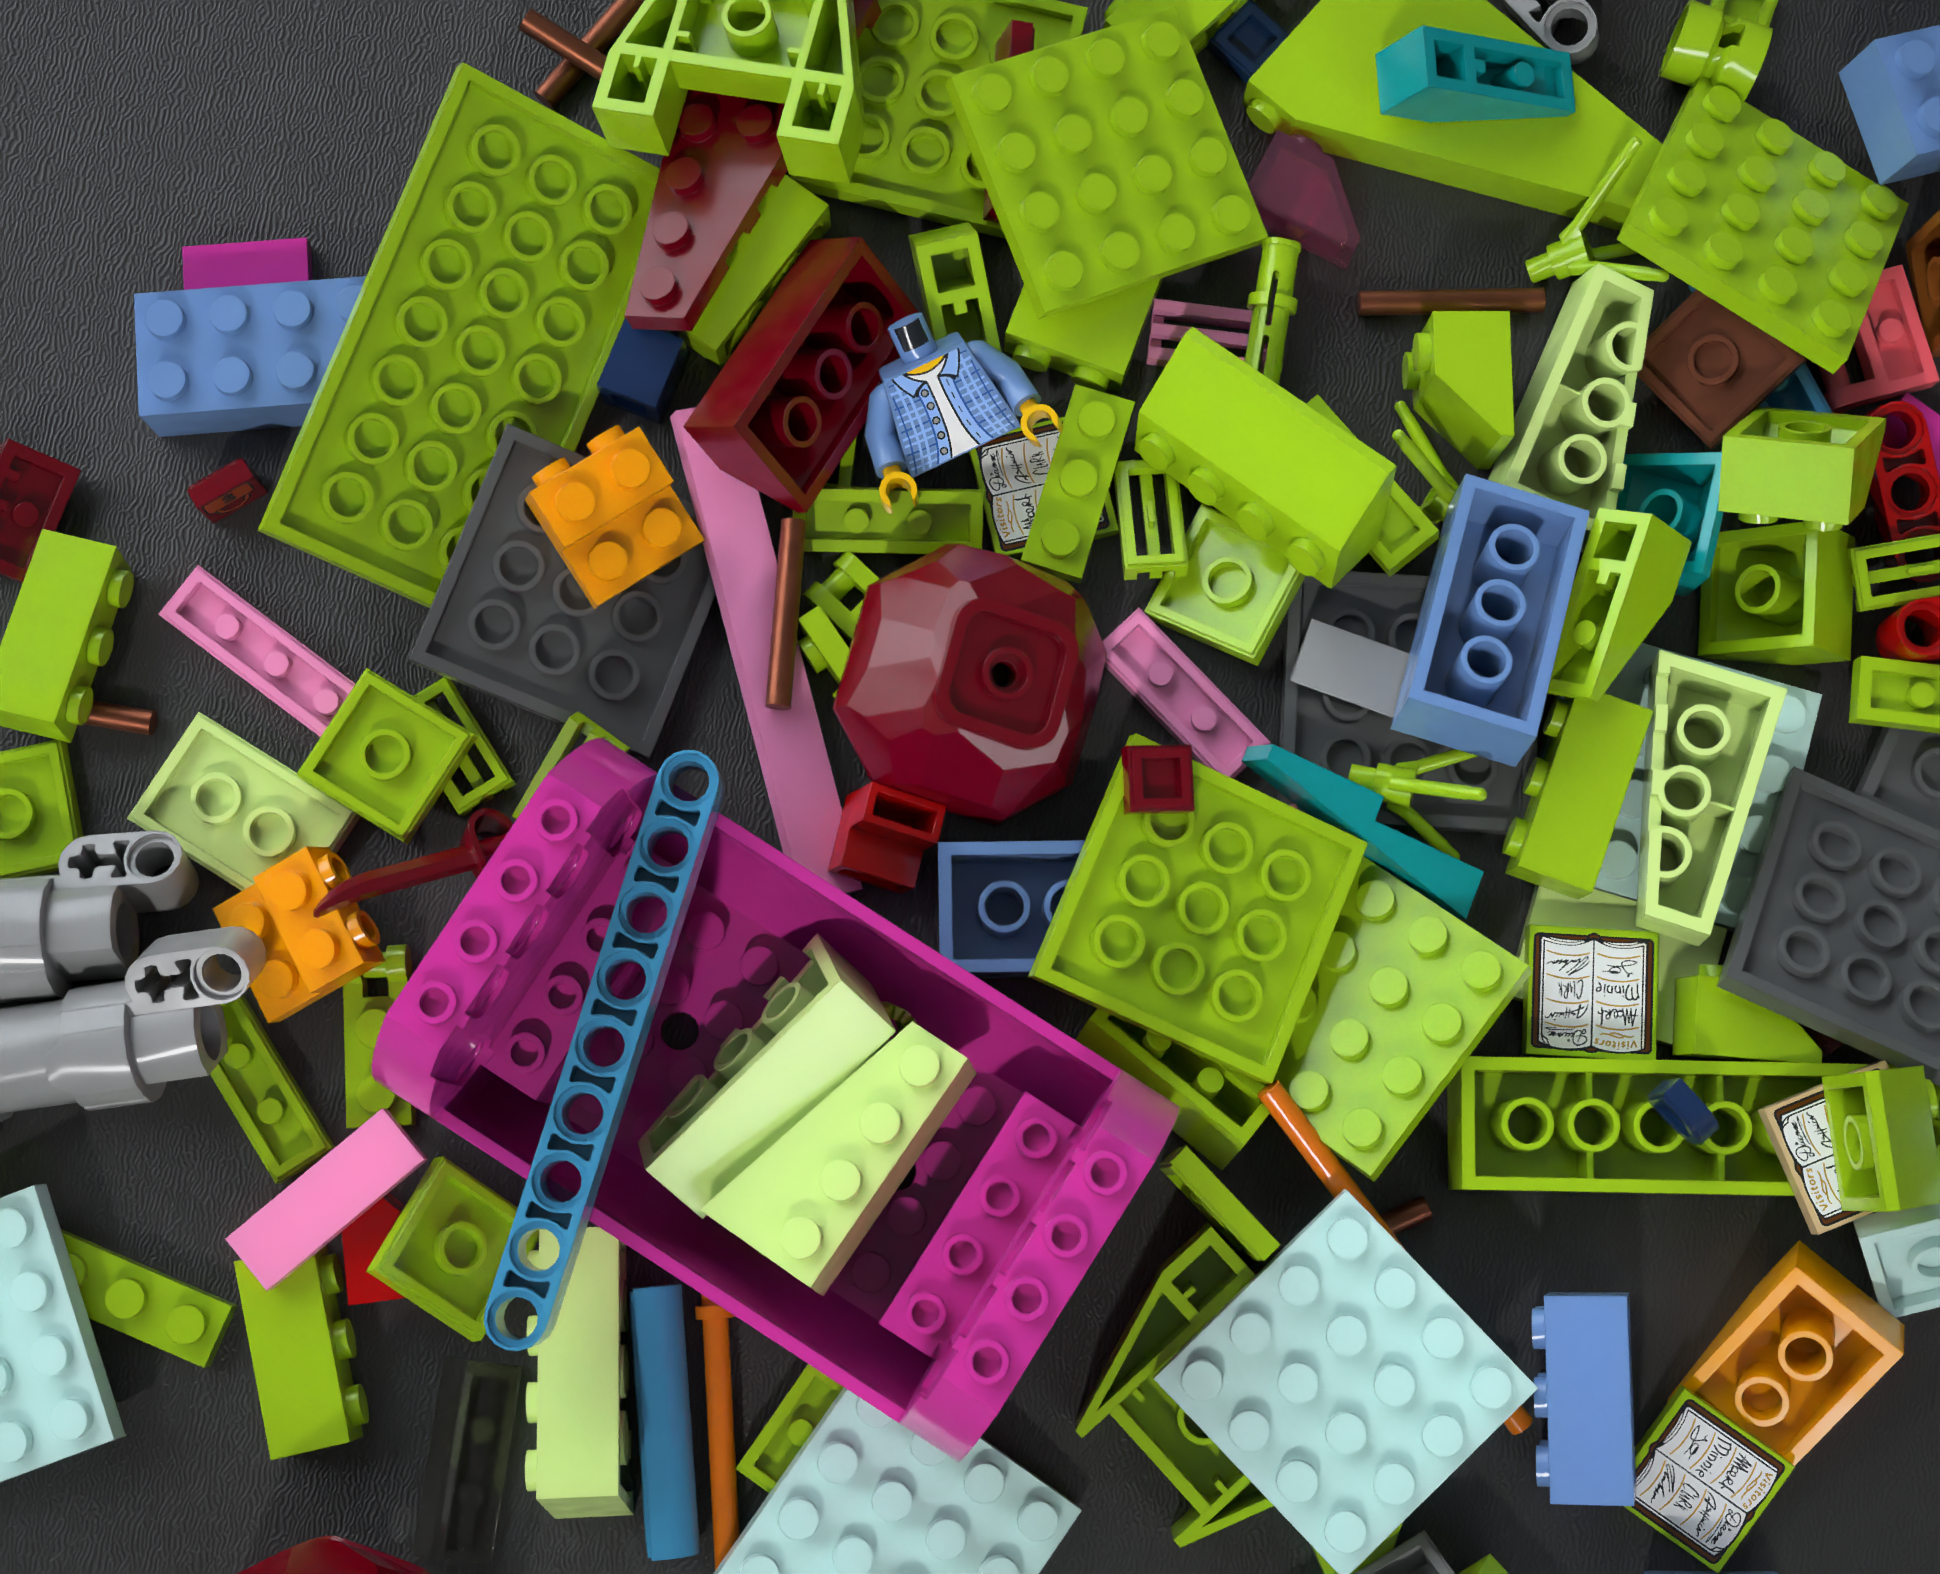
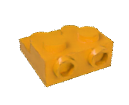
(612, 514)
(303, 953)

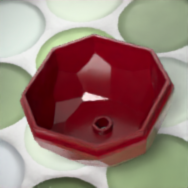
(924, 693)

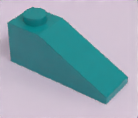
(1471, 78)

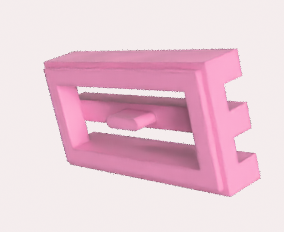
(1197, 314)

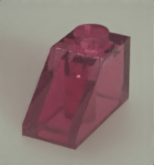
(1304, 198)

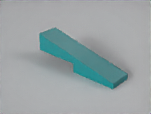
(1354, 811)

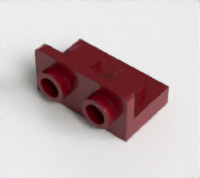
(31, 499)

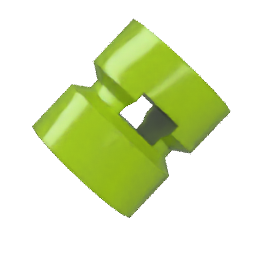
(1715, 49)

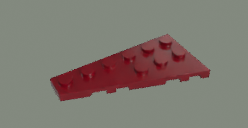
(707, 198)

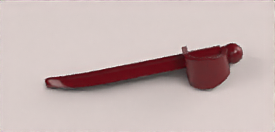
(469, 856)

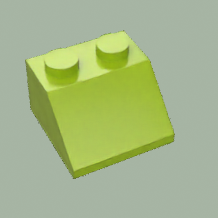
(1464, 381)
(1799, 466)
(1778, 596)
(1884, 1139)

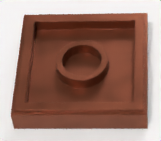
(1714, 366)

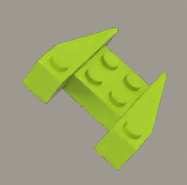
(745, 49)
(1173, 1309)

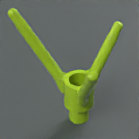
(1573, 252)
(1428, 463)
(1400, 782)

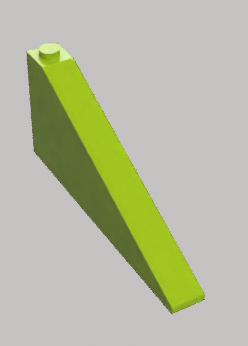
(1327, 90)

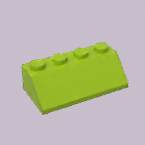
(1265, 459)

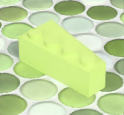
(1581, 397)
(1698, 787)
(767, 1077)
(841, 1163)
(581, 1385)

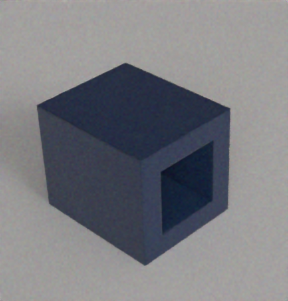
(643, 371)

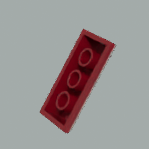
(803, 373)

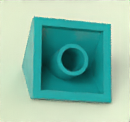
(1685, 496)

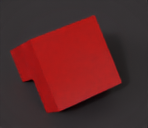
(885, 836)

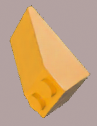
(1797, 1354)

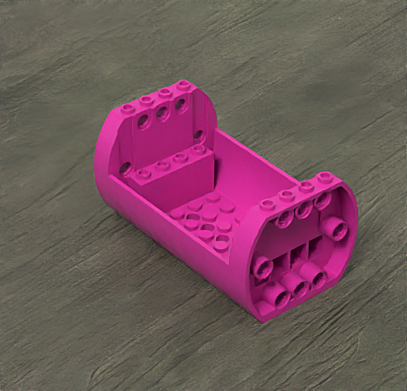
(957, 1266)

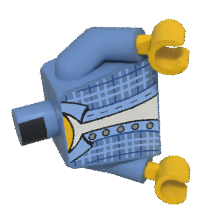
(943, 403)

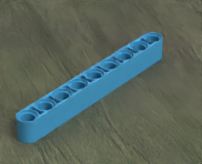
(612, 1083)

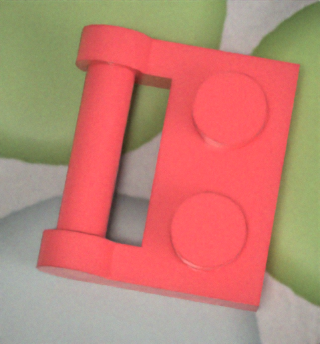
(1888, 347)

